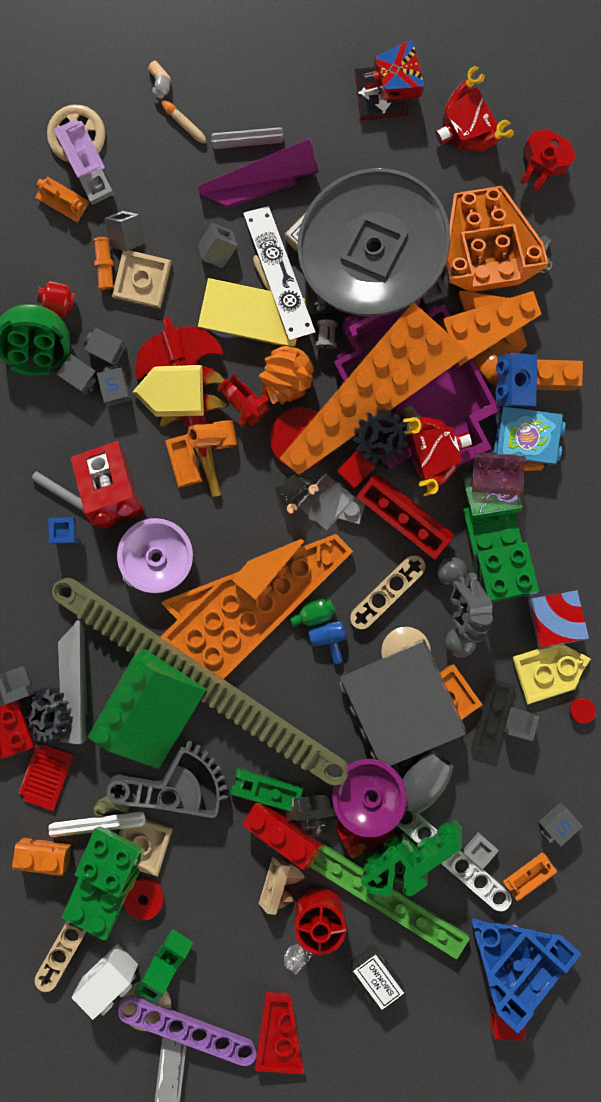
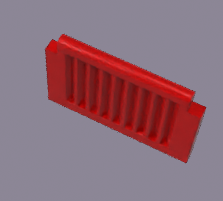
(45, 776)

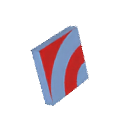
(558, 619)

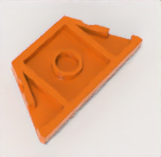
(512, 343)

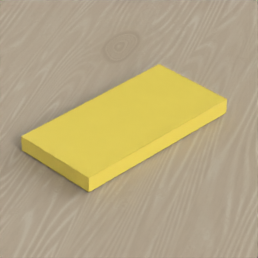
(243, 313)

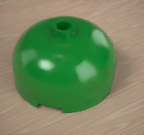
(36, 328)

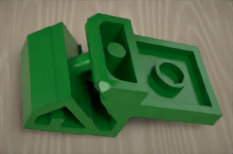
(500, 557)
(381, 864)
(104, 880)

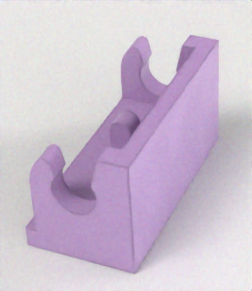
(79, 148)

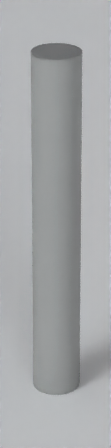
(57, 490)

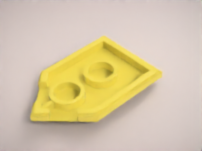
(173, 391)
(549, 671)

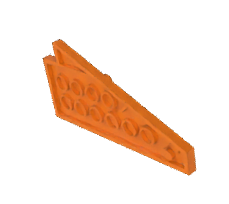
(224, 623)

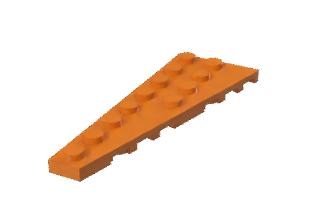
(396, 368)

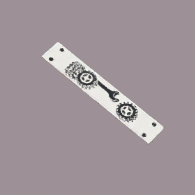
(279, 273)

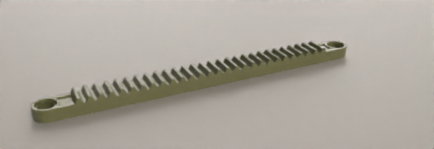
(219, 692)

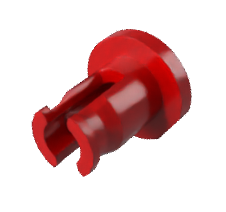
(244, 401)

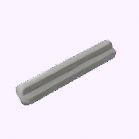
(247, 138)

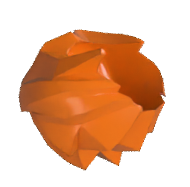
(286, 375)

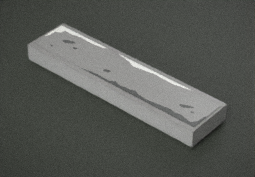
(170, 1069)

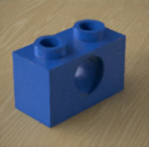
(516, 380)

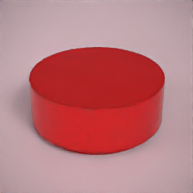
(582, 710)

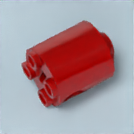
(319, 921)

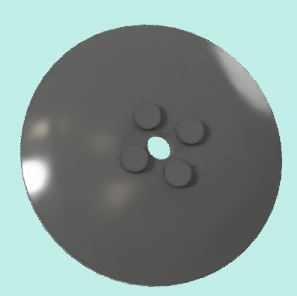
(366, 209)

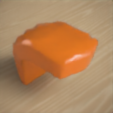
(486, 364)

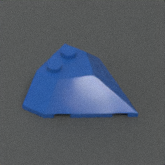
(521, 967)

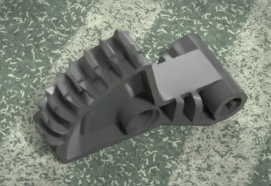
(178, 779)

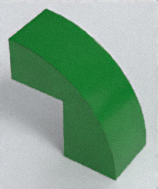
(163, 966)

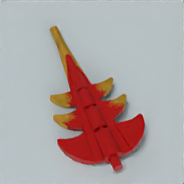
(184, 348)

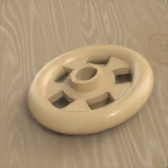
(72, 113)

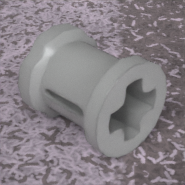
(326, 334)

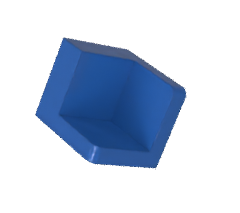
(63, 531)

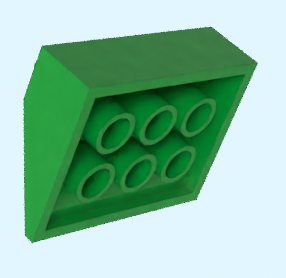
(147, 710)

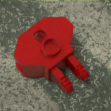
(545, 157)

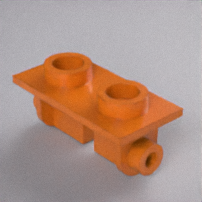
(61, 198)
(530, 876)

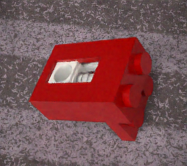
(112, 501)

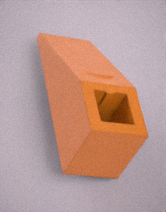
(260, 571)

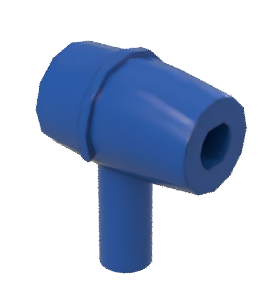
(329, 635)

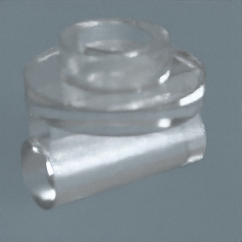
(296, 958)

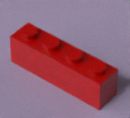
(405, 515)

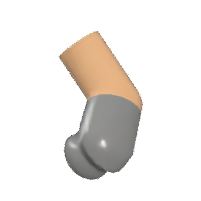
(162, 80)

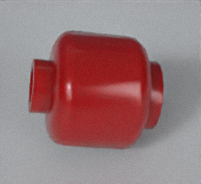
(56, 298)

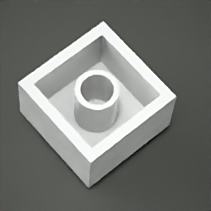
(105, 982)

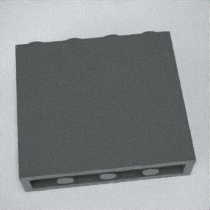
(403, 704)

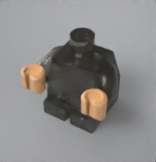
(292, 488)

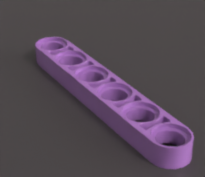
(190, 1025)

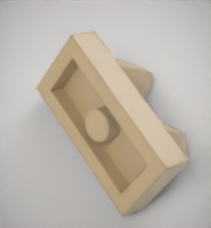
(273, 893)

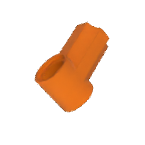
(217, 434)

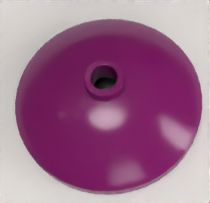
(354, 803)

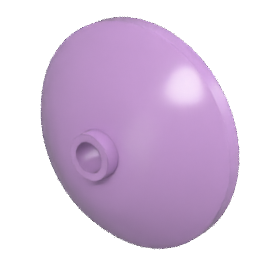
(152, 538)

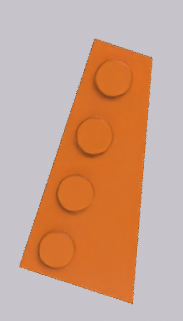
(490, 323)

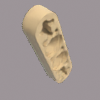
(389, 594)
(67, 947)

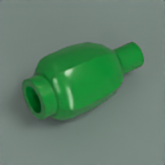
(315, 613)

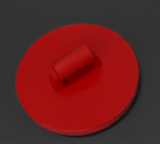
(288, 428)

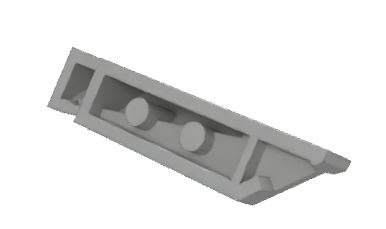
(73, 682)

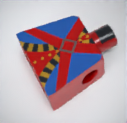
(396, 74)

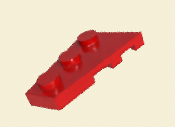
(278, 1040)

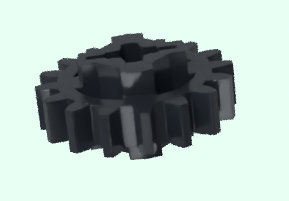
(390, 430)
(48, 714)

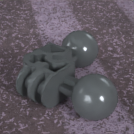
(473, 604)

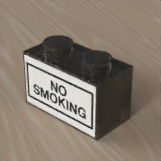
(377, 978)

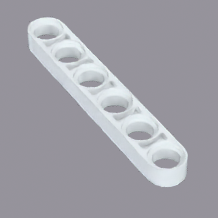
(468, 876)

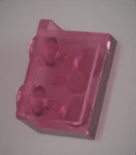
(498, 474)

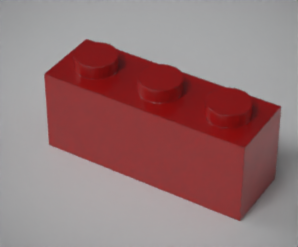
(282, 835)

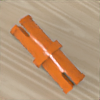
(103, 263)

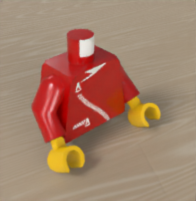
(469, 119)
(435, 450)

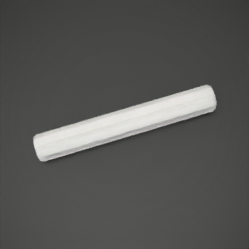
(88, 825)

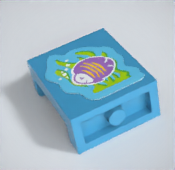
(529, 435)

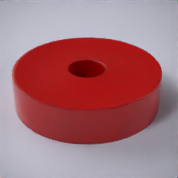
(144, 910)

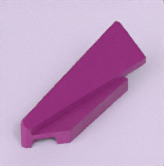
(262, 176)

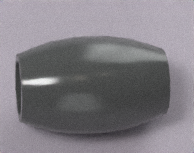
(426, 781)

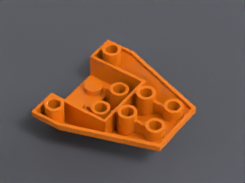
(491, 242)

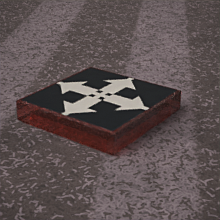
(370, 101)

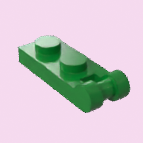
(265, 790)

